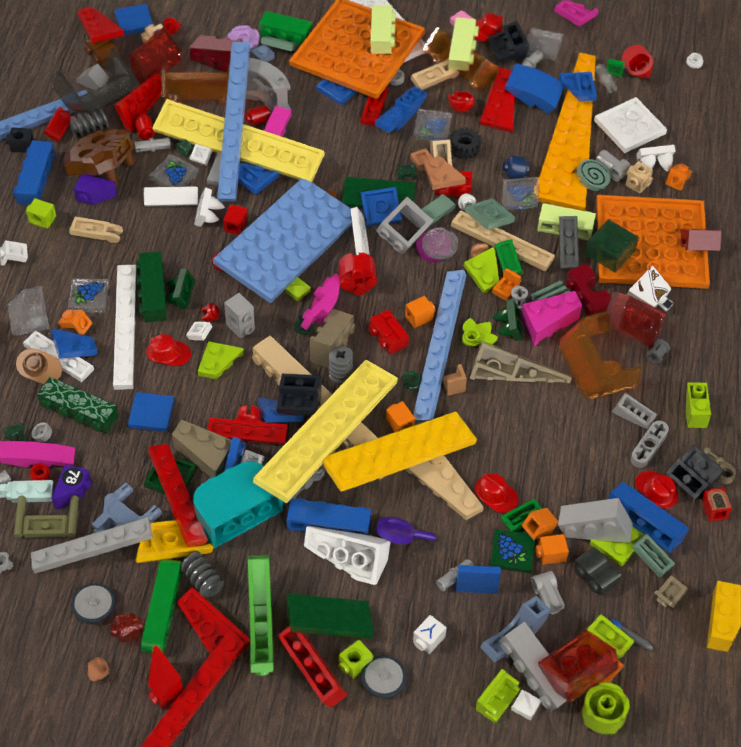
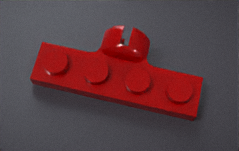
(249, 428)

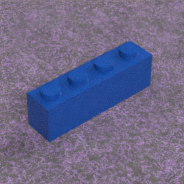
(34, 172)
(327, 516)
(650, 518)

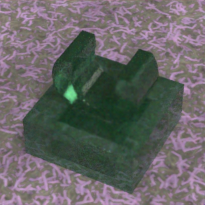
(13, 431)

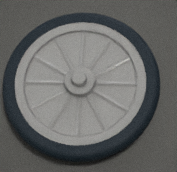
(93, 603)
(384, 676)

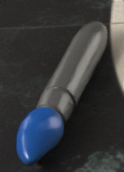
(637, 639)

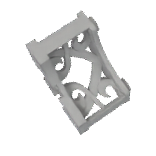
(279, 84)

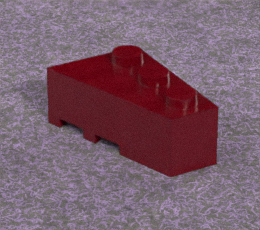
(213, 51)

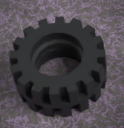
(465, 135)

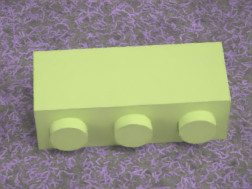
(382, 29)
(463, 44)
(550, 215)

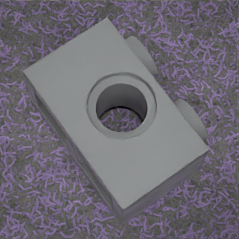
(239, 315)

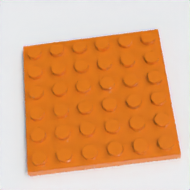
(342, 49)
(658, 228)

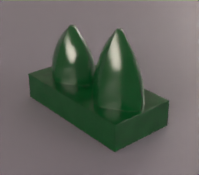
(183, 288)
(512, 315)

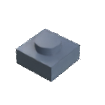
(263, 53)

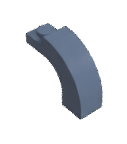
(531, 612)

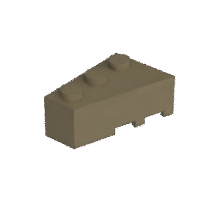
(332, 335)
(202, 447)

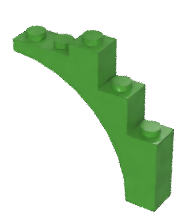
(260, 615)

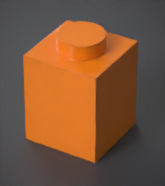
(419, 311)
(399, 417)
(540, 523)
(552, 549)

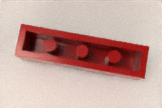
(313, 667)

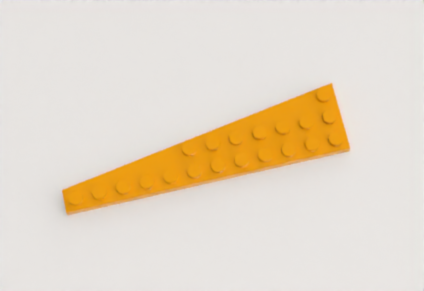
(568, 149)

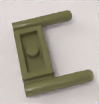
(46, 524)

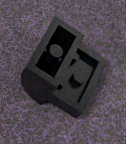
(509, 43)
(299, 394)
(695, 472)

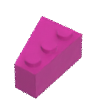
(550, 314)

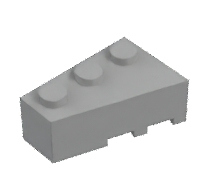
(596, 521)

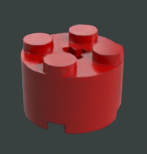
(357, 273)

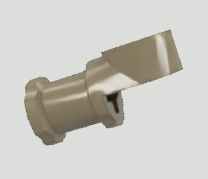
(723, 464)

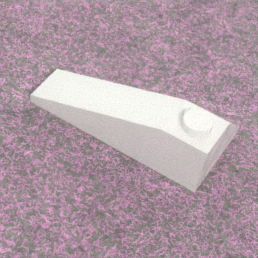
(355, 553)

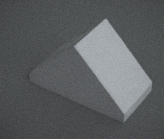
(93, 77)

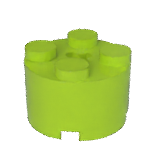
(595, 712)

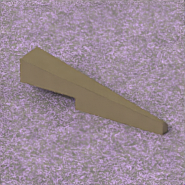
(499, 364)

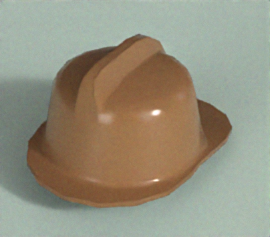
(38, 365)

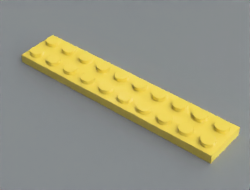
(256, 147)
(325, 431)

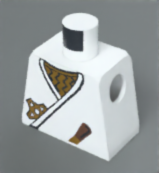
(652, 290)

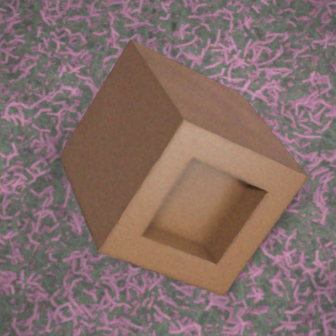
(455, 382)

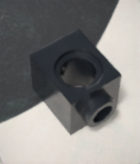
(19, 139)

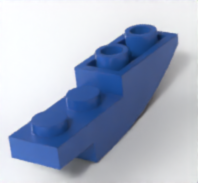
(403, 110)

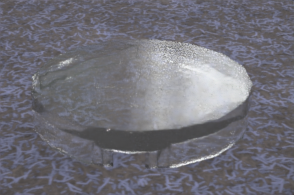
(440, 243)

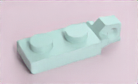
(33, 490)

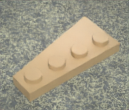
(447, 484)

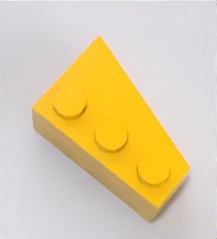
(725, 616)

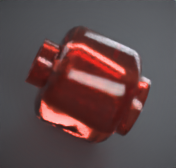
(126, 627)

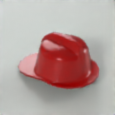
(488, 26)
(638, 61)
(168, 351)
(657, 488)
(496, 493)

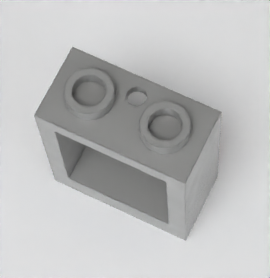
(415, 215)

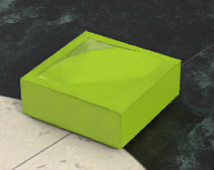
(298, 289)

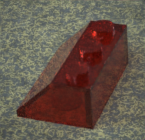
(154, 55)
(635, 318)
(579, 665)

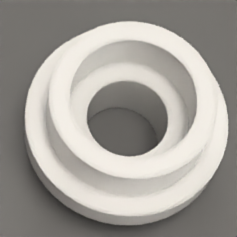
(694, 60)
(465, 200)

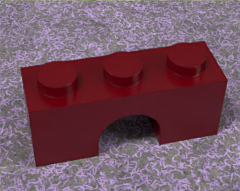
(581, 281)

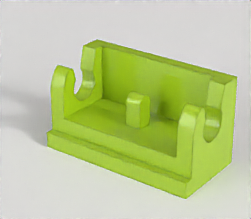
(498, 696)

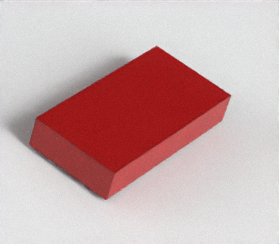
(58, 124)

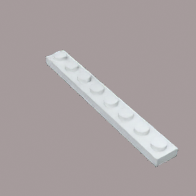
(125, 327)

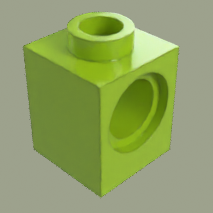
(41, 213)
(358, 652)

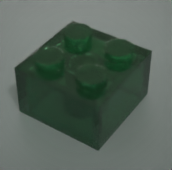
(611, 245)

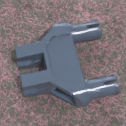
(118, 514)

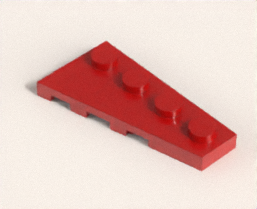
(98, 26)
(139, 101)
(500, 105)
(208, 621)

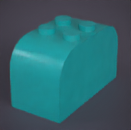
(233, 503)

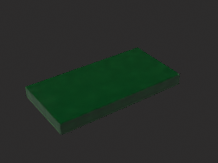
(354, 187)
(329, 616)

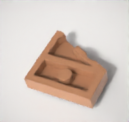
(441, 173)

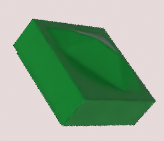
(615, 67)

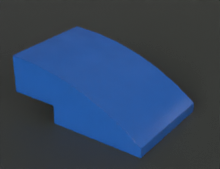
(534, 87)

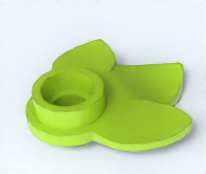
(476, 333)

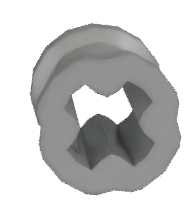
(522, 296)

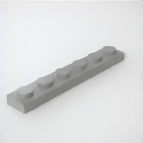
(91, 545)

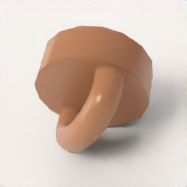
(478, 249)
(97, 669)

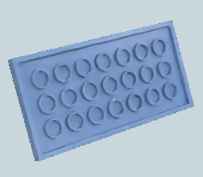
(285, 240)

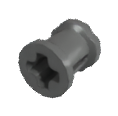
(656, 353)

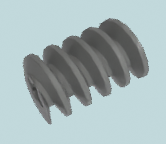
(88, 121)
(340, 364)
(201, 575)

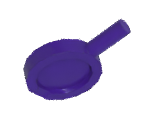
(400, 531)

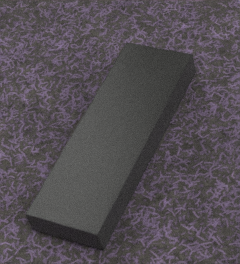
(568, 242)

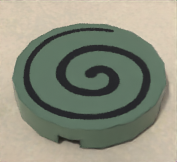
(593, 175)

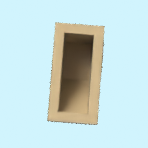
(441, 148)

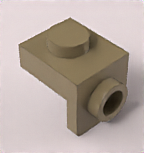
(670, 592)

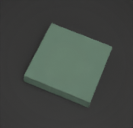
(490, 214)

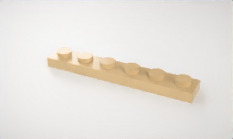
(525, 251)

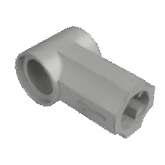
(616, 168)
(546, 586)

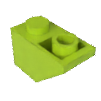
(697, 405)

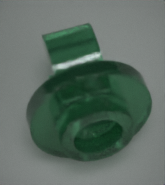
(300, 330)

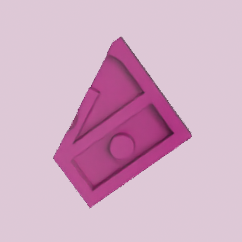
(575, 12)

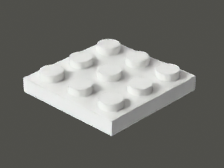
(630, 125)

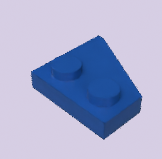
(580, 85)
(255, 177)
(73, 345)
(269, 412)
(235, 453)

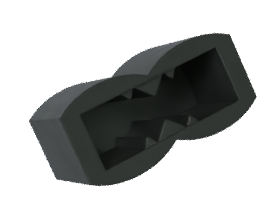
(597, 571)

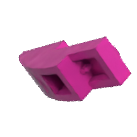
(323, 302)

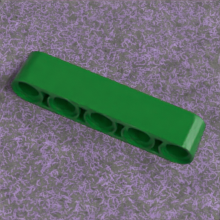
(162, 605)

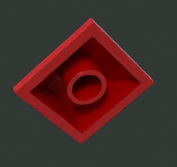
(164, 681)

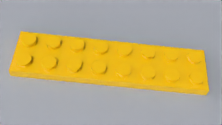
(398, 451)

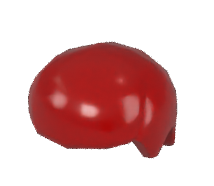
(461, 101)

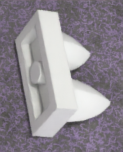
(662, 153)
(205, 203)

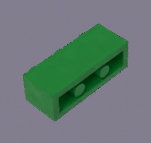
(284, 27)

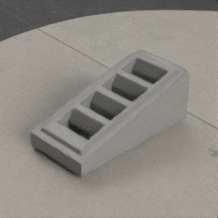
(631, 403)

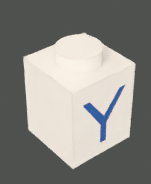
(429, 634)

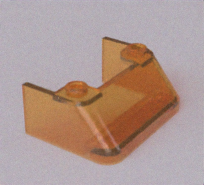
(479, 74)
(195, 86)
(590, 373)

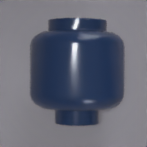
(515, 167)

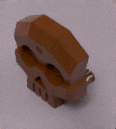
(100, 154)

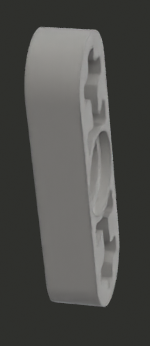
(649, 451)

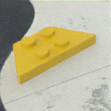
(167, 544)

